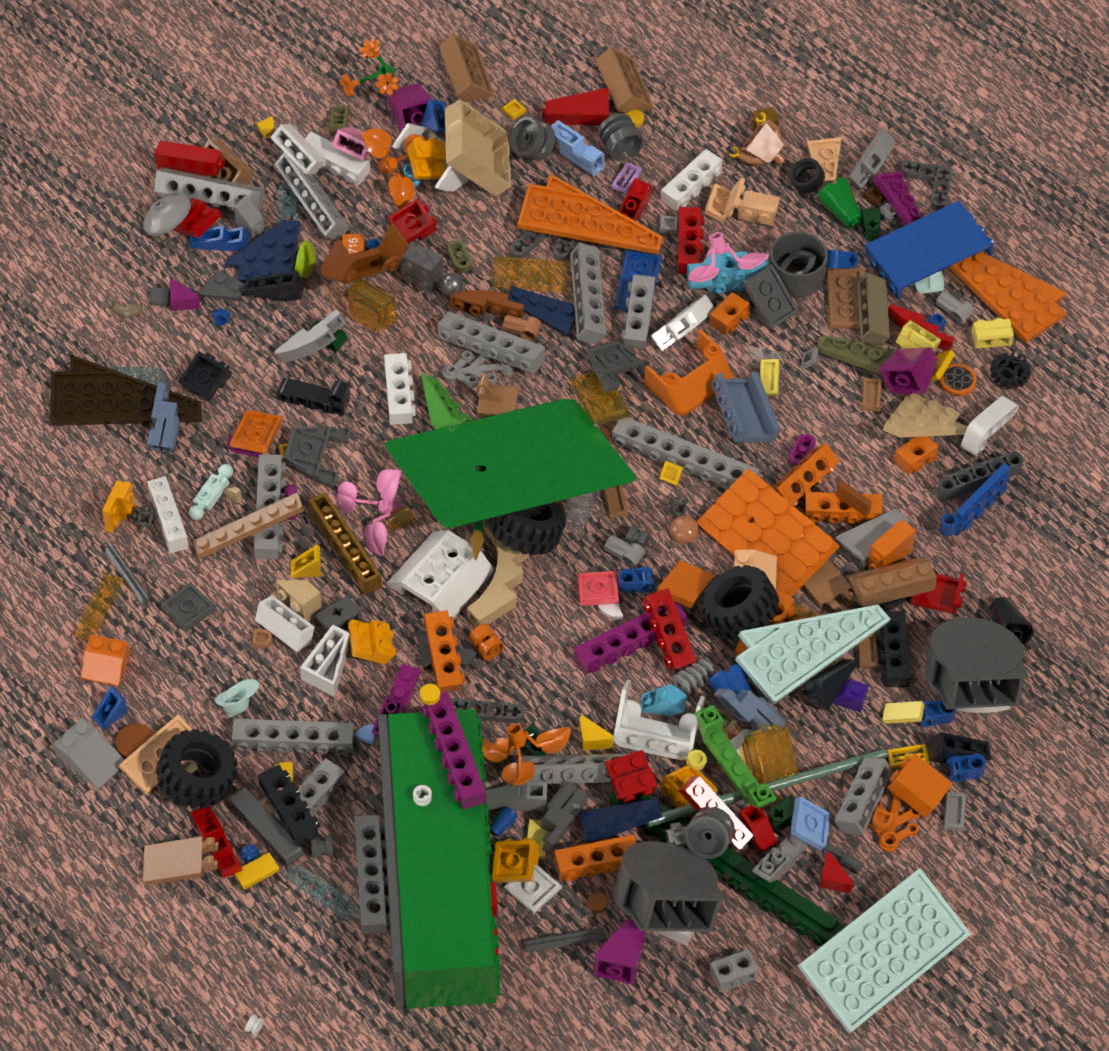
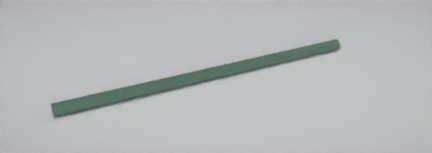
(778, 784)

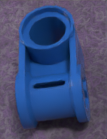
(841, 259)
(636, 579)
(936, 714)
(964, 767)

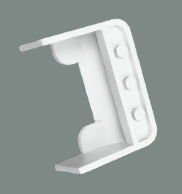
(451, 179)
(652, 735)

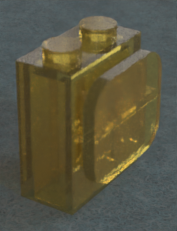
(371, 306)
(770, 754)

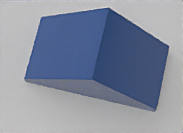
(435, 116)
(110, 709)

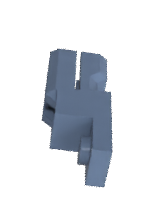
(166, 420)
(750, 708)

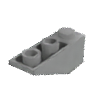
(524, 797)

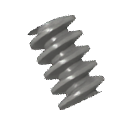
(694, 675)

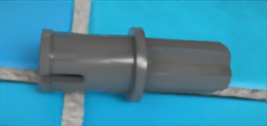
(844, 858)

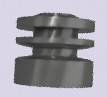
(620, 136)

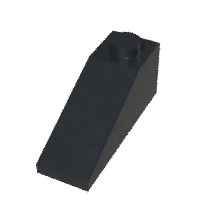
(278, 287)
(826, 686)
(948, 745)

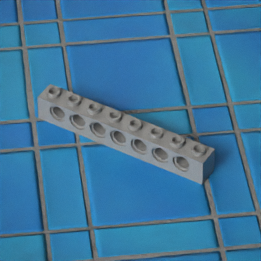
(697, 459)

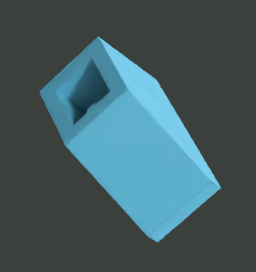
(664, 701)

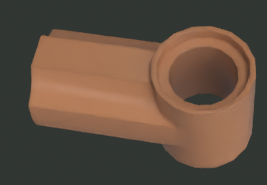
(527, 328)

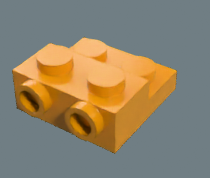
(427, 158)
(118, 505)
(371, 641)
(674, 781)
(515, 860)

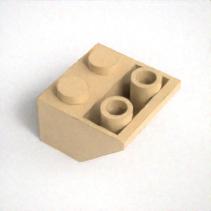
(300, 597)

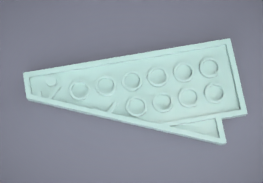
(795, 651)

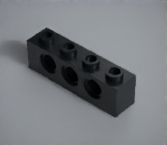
(900, 675)
(299, 831)

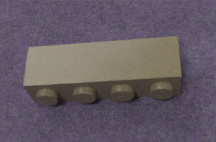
(873, 309)

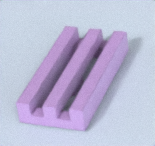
(621, 188)

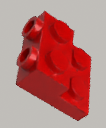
(198, 219)
(414, 221)
(631, 776)

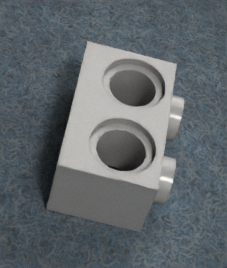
(736, 975)

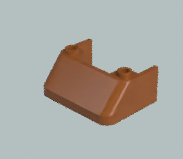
(348, 268)

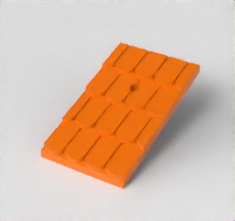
(762, 520)

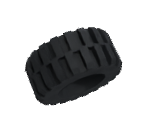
(530, 530)
(729, 590)
(187, 787)

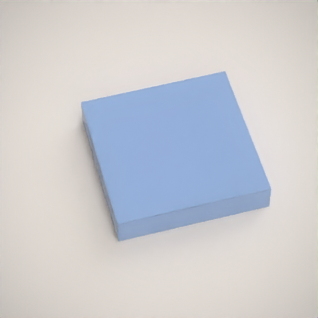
(810, 823)

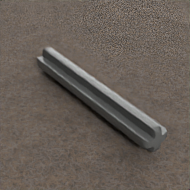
(127, 574)
(564, 939)

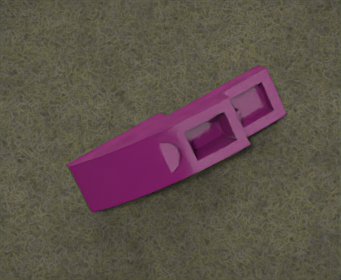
(400, 694)

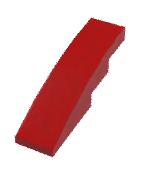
(902, 316)
(210, 827)

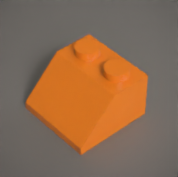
(105, 660)

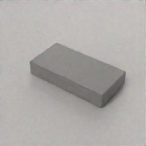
(954, 811)

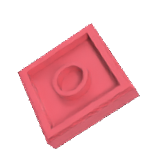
(598, 588)

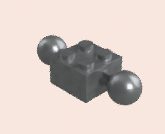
(425, 270)

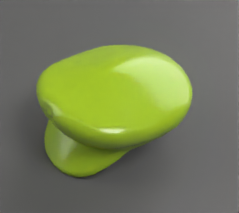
(305, 259)

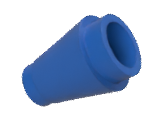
(503, 820)

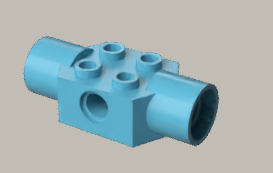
(729, 276)

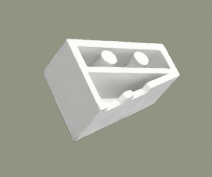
(327, 661)

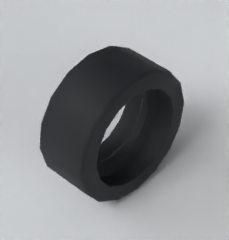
(800, 167)

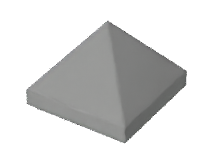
(810, 358)

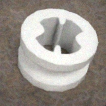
(426, 799)
(254, 1024)

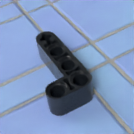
(315, 397)

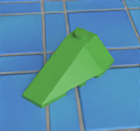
(441, 408)

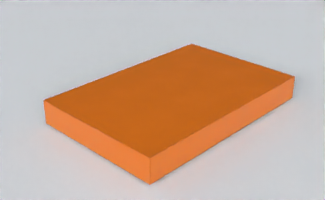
(256, 431)
(686, 583)

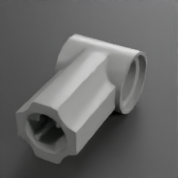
(958, 310)
(628, 553)

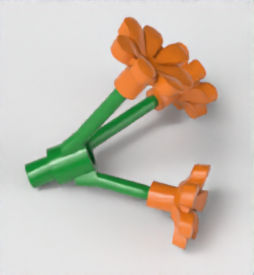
(385, 72)

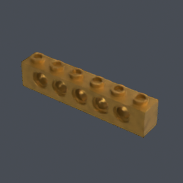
(345, 543)

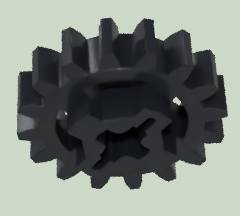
(1010, 370)

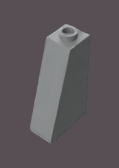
(856, 542)

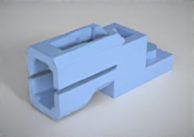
(574, 148)

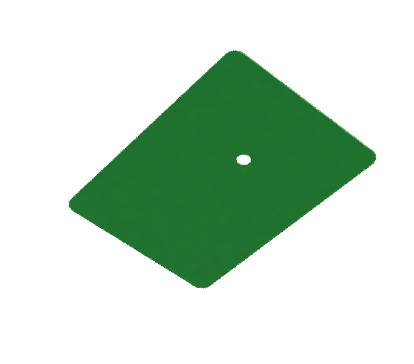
(528, 458)

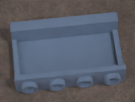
(746, 408)

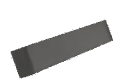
(977, 475)
(264, 824)

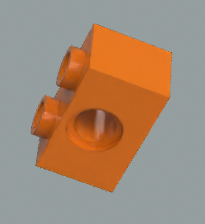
(729, 314)
(916, 453)

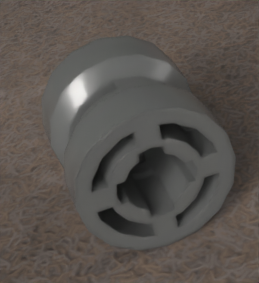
(638, 536)
(322, 846)

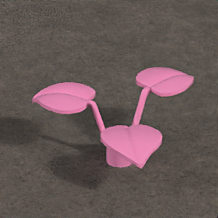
(719, 246)
(387, 485)

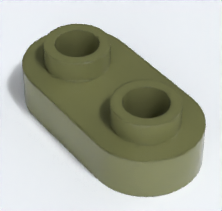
(460, 257)

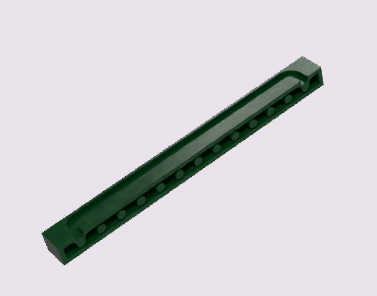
(771, 896)

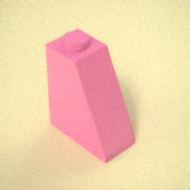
(351, 142)

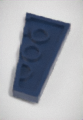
(553, 312)
(611, 820)

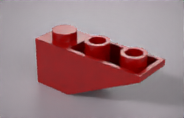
(636, 199)

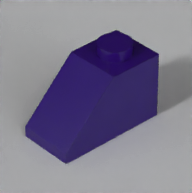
(852, 695)

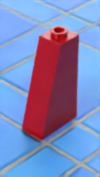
(578, 109)
(189, 158)

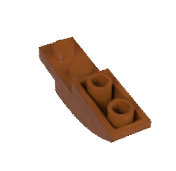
(480, 301)

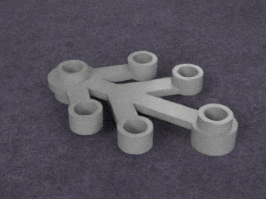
(456, 372)

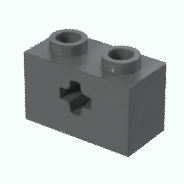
(338, 614)

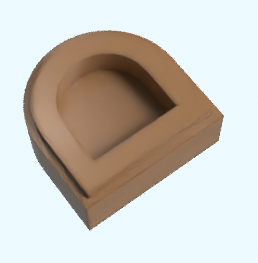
(261, 638)

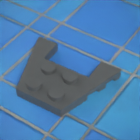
(615, 359)
(307, 450)

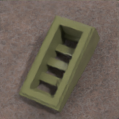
(340, 123)

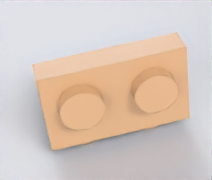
(723, 201)
(758, 208)

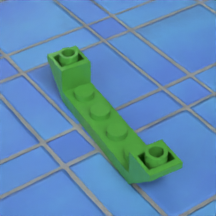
(730, 761)

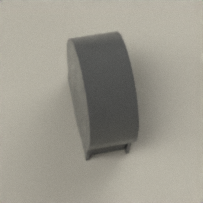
(975, 664)
(667, 888)

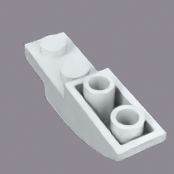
(683, 323)

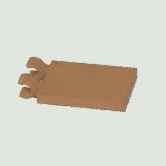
(827, 586)
(178, 860)

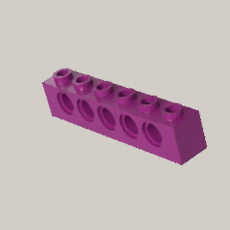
(619, 637)
(467, 795)

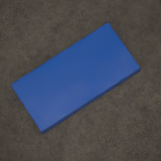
(636, 264)

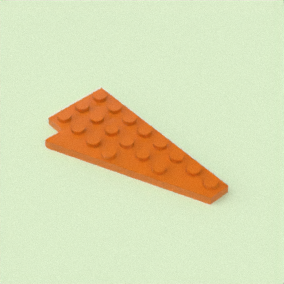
(573, 214)
(1012, 294)

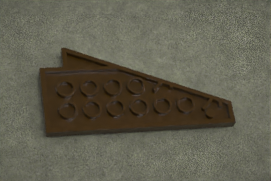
(104, 396)

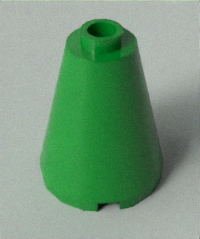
(841, 202)

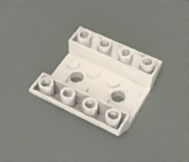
(454, 578)

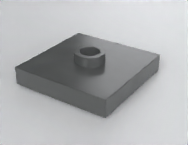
(188, 607)

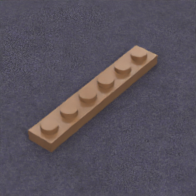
(248, 525)

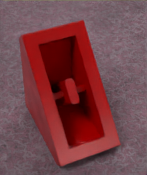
(835, 877)

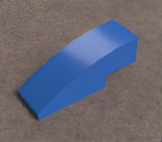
(221, 239)

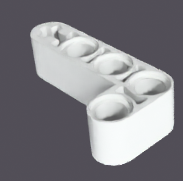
(987, 424)

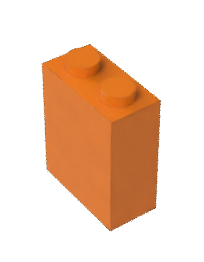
(892, 546)
(919, 785)

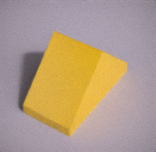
(307, 564)
(593, 736)

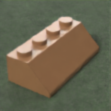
(465, 69)
(624, 81)
(893, 581)

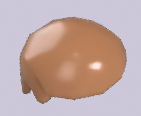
(684, 529)

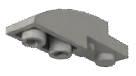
(872, 159)
(307, 343)
(780, 859)

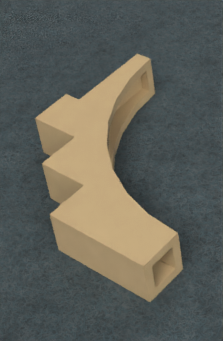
(499, 596)

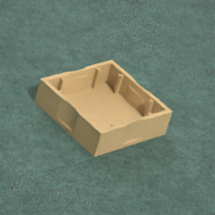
(477, 147)

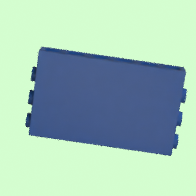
(927, 247)

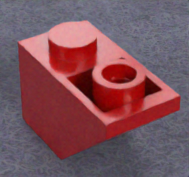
(759, 826)

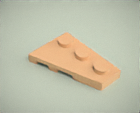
(827, 154)

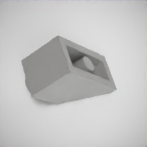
(248, 217)

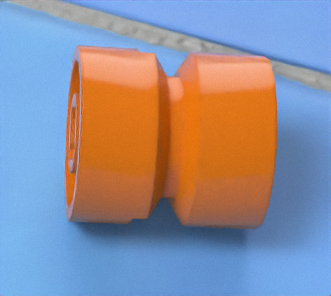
(486, 641)

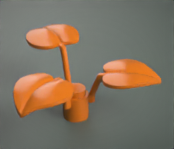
(377, 145)
(520, 773)

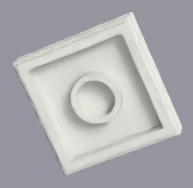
(536, 893)

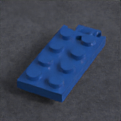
(976, 504)

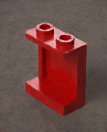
(944, 597)

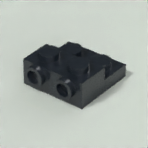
(205, 375)

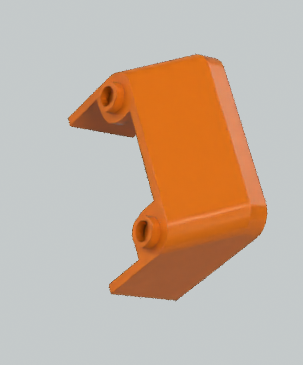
(695, 388)

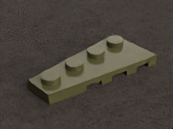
(855, 353)

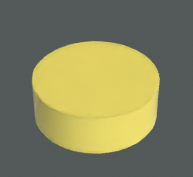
(696, 760)

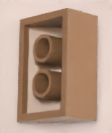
(234, 167)

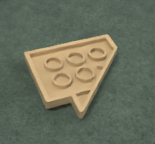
(923, 418)

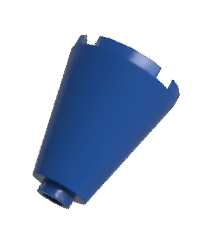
(733, 679)

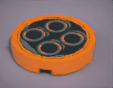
(958, 380)

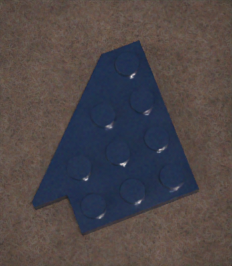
(270, 253)

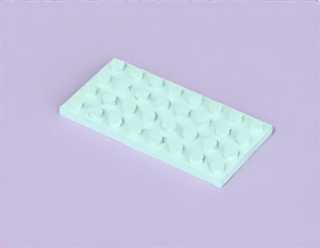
(884, 950)

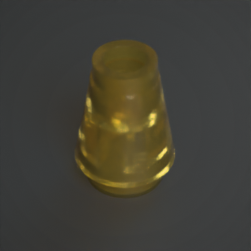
(400, 518)

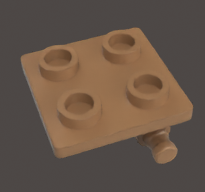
(495, 398)

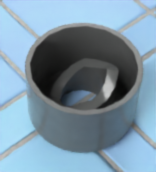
(803, 251)

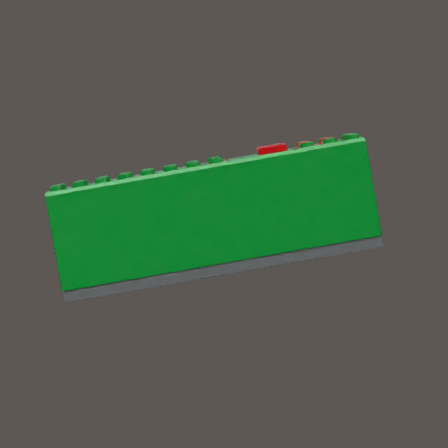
(437, 871)

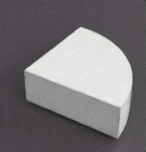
(611, 610)

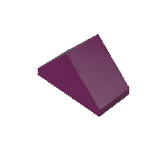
(182, 297)

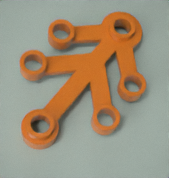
(898, 820)

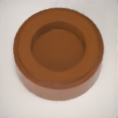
(597, 902)

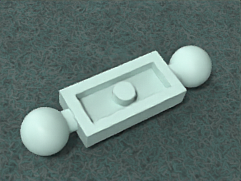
(210, 492)

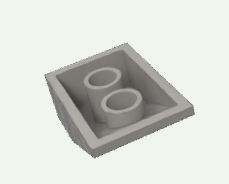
(88, 753)

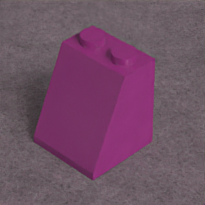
(408, 105)
(909, 370)
(621, 954)

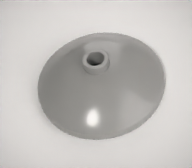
(166, 214)

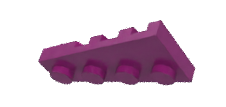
(898, 196)

